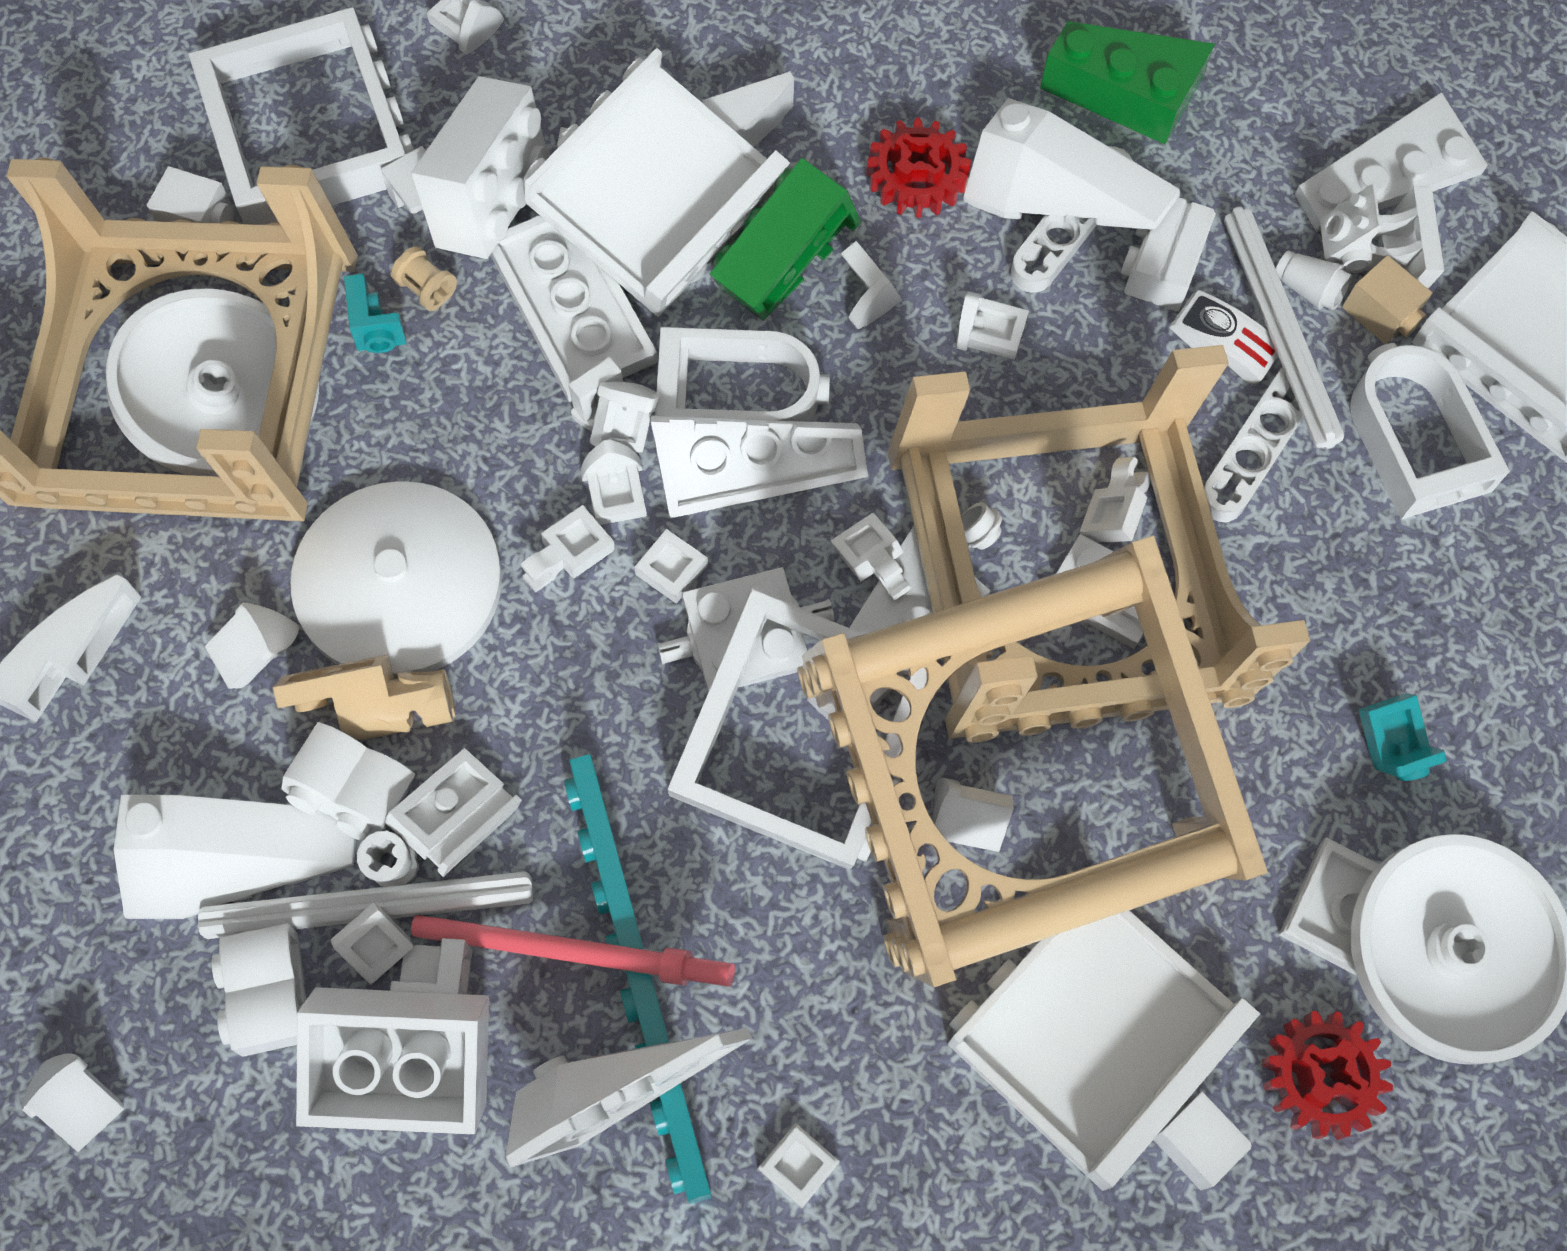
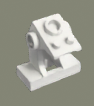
(1406, 236)

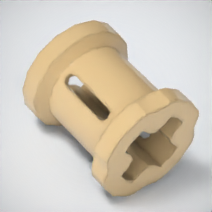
(423, 278)

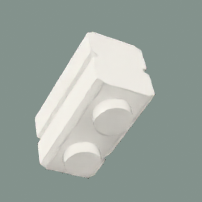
(1168, 255)

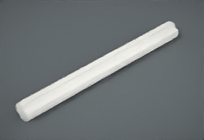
(1284, 329)
(345, 906)

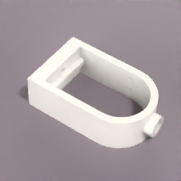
(686, 344)
(1438, 375)

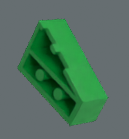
(1126, 75)
(784, 239)

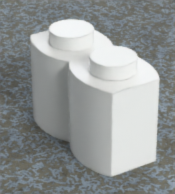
(346, 781)
(261, 989)

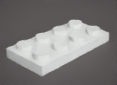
(570, 304)

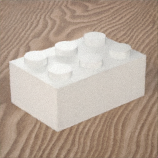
(477, 167)
(392, 1060)

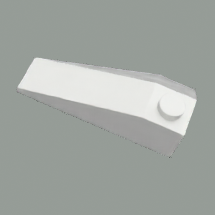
(1053, 169)
(215, 851)
(588, 1095)

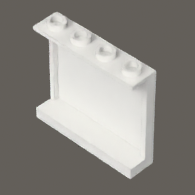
(651, 184)
(1511, 332)
(1099, 1039)

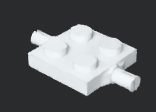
(714, 617)

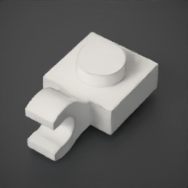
(1117, 509)
(570, 544)
(873, 549)

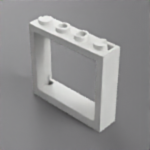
(279, 48)
(685, 780)

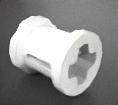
(372, 850)

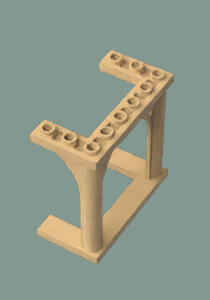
(254, 471)
(1005, 693)
(935, 941)

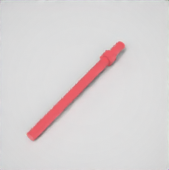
(671, 965)

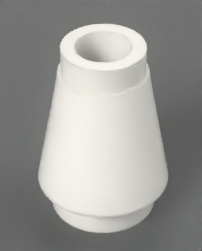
(1314, 279)

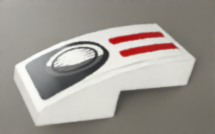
(1213, 322)

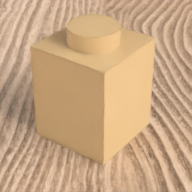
(1388, 301)

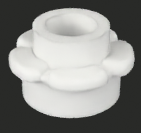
(981, 525)

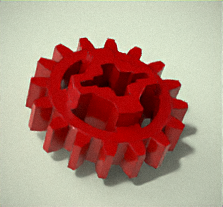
(918, 167)
(1341, 1055)

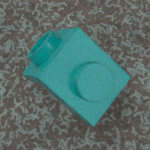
(1399, 738)

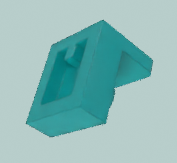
(367, 323)

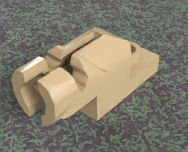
(369, 698)

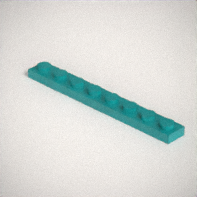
(639, 999)

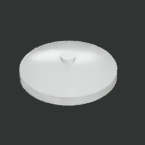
(191, 367)
(397, 576)
(1462, 949)

